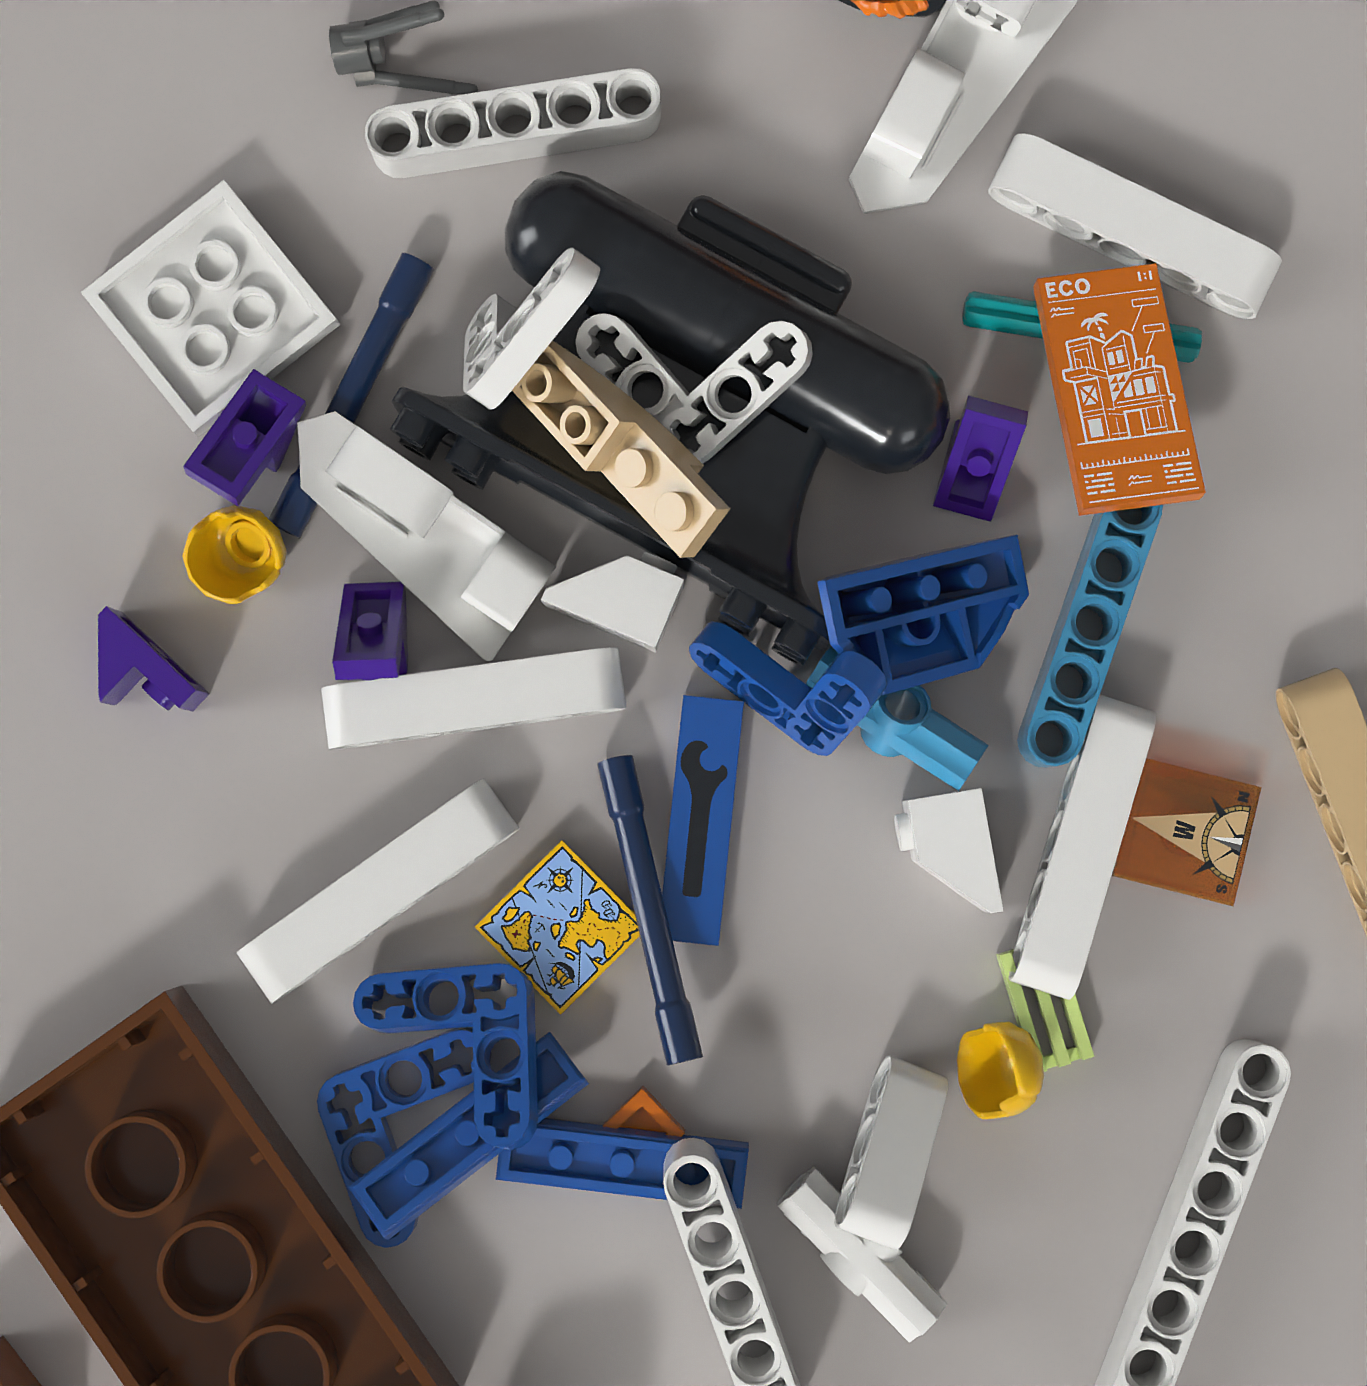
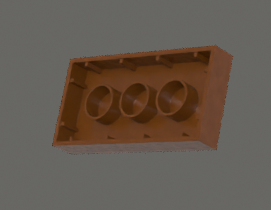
(194, 1221)

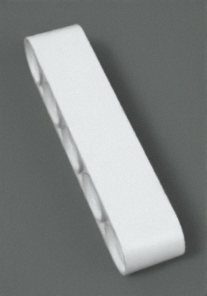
(488, 109)
(1134, 225)
(473, 698)
(1082, 849)
(377, 891)
(723, 1262)

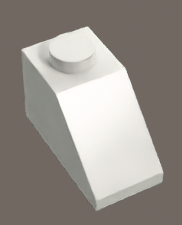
(622, 598)
(952, 843)

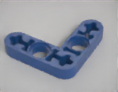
(811, 717)
(489, 1027)
(380, 1101)

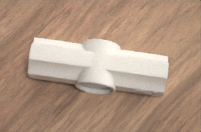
(859, 1263)

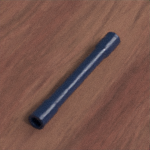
(394, 308)
(672, 1008)

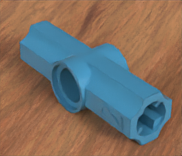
(909, 727)

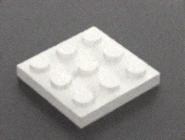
(209, 306)

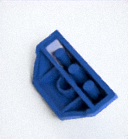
(928, 610)

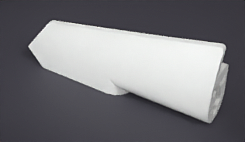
(950, 95)
(423, 534)

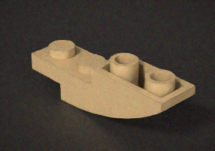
(625, 443)

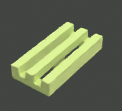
(1061, 1055)

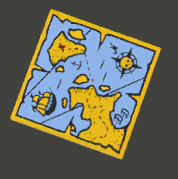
(560, 926)

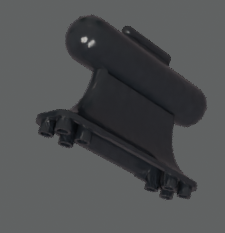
(695, 301)

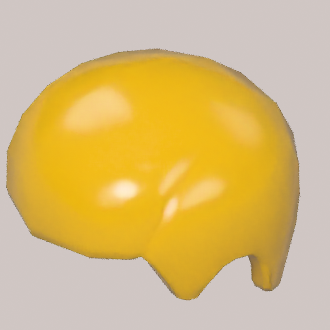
(234, 554)
(999, 1070)

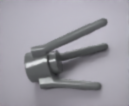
(361, 46)

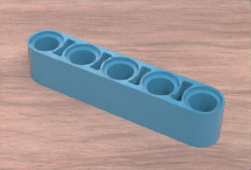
(1069, 648)

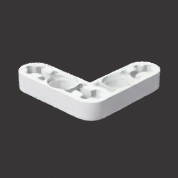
(508, 340)
(676, 402)

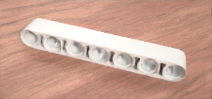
(1185, 1212)

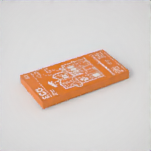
(1118, 389)

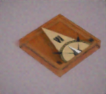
(1188, 832)

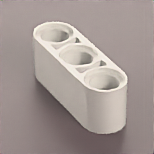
(891, 1152)

